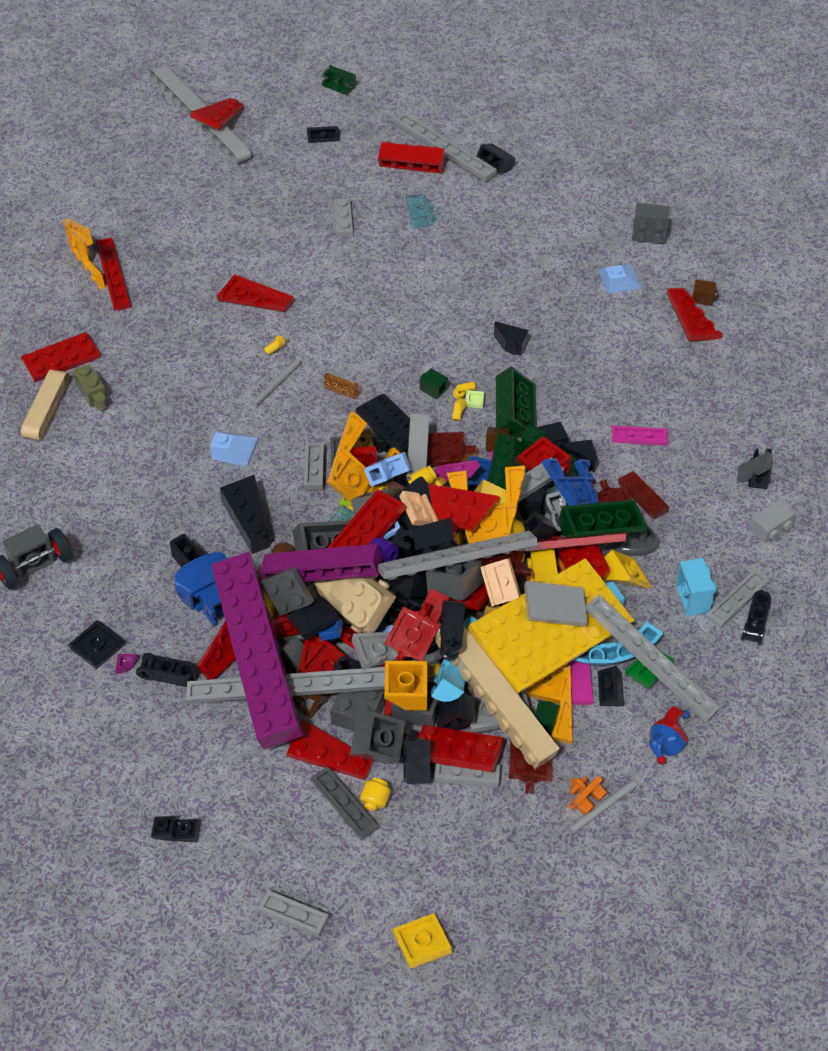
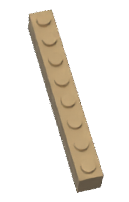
(503, 702)

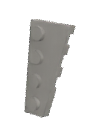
(373, 651)

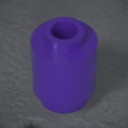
(388, 549)

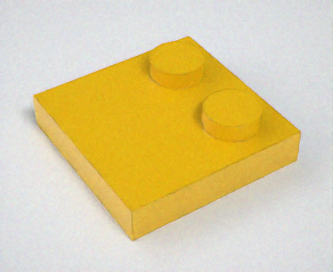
(422, 941)

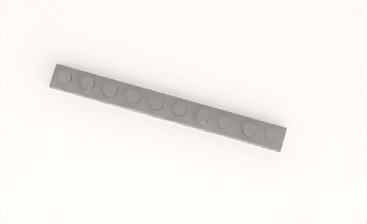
(300, 684)

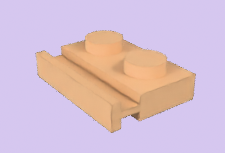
(418, 508)
(500, 582)

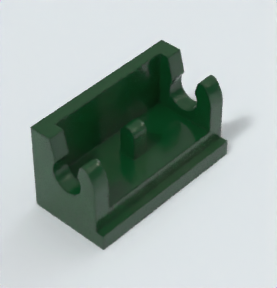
(339, 80)

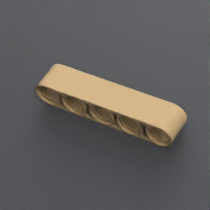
(45, 404)

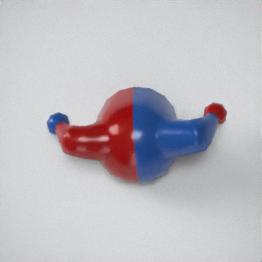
(667, 734)

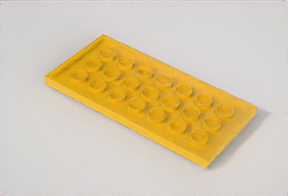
(534, 649)

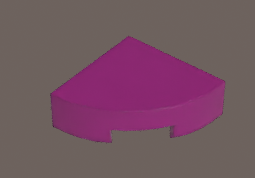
(126, 661)

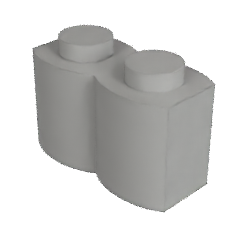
(553, 504)

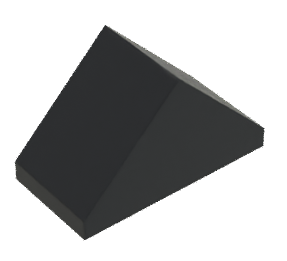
(582, 450)

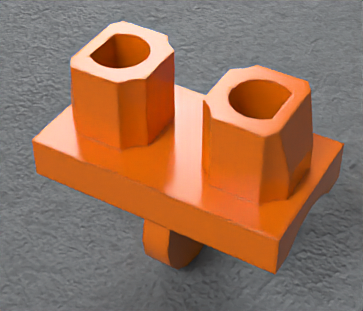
(581, 801)

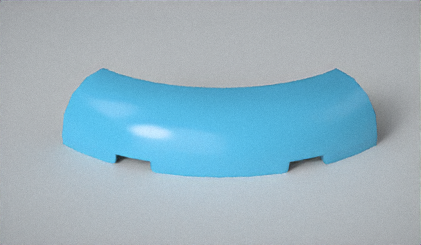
(615, 652)
(448, 678)

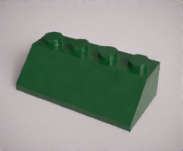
(515, 402)
(504, 455)
(601, 519)

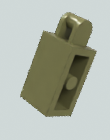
(90, 387)

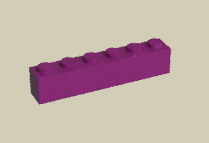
(326, 562)

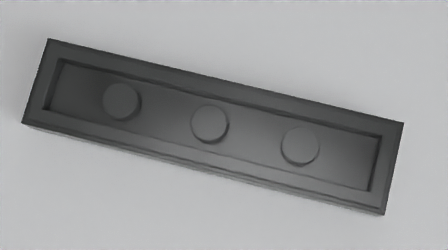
(344, 803)

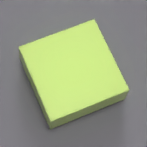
(474, 399)

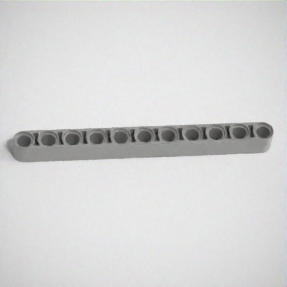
(189, 102)

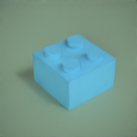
(695, 586)

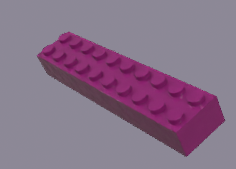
(256, 651)

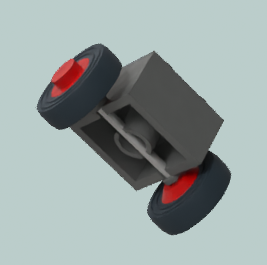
(31, 552)

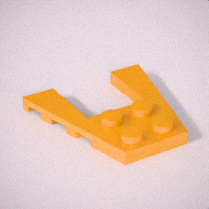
(78, 235)
(348, 473)
(501, 516)
(557, 689)

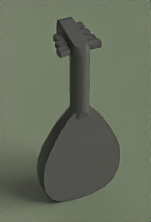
(638, 543)

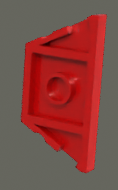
(462, 506)
(592, 553)
(319, 656)

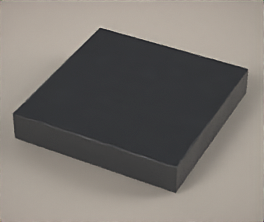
(313, 618)
(96, 644)

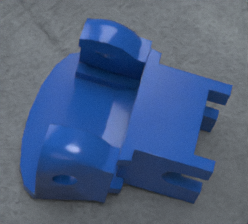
(198, 581)

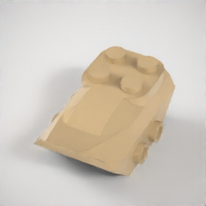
(358, 600)

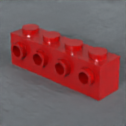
(411, 157)

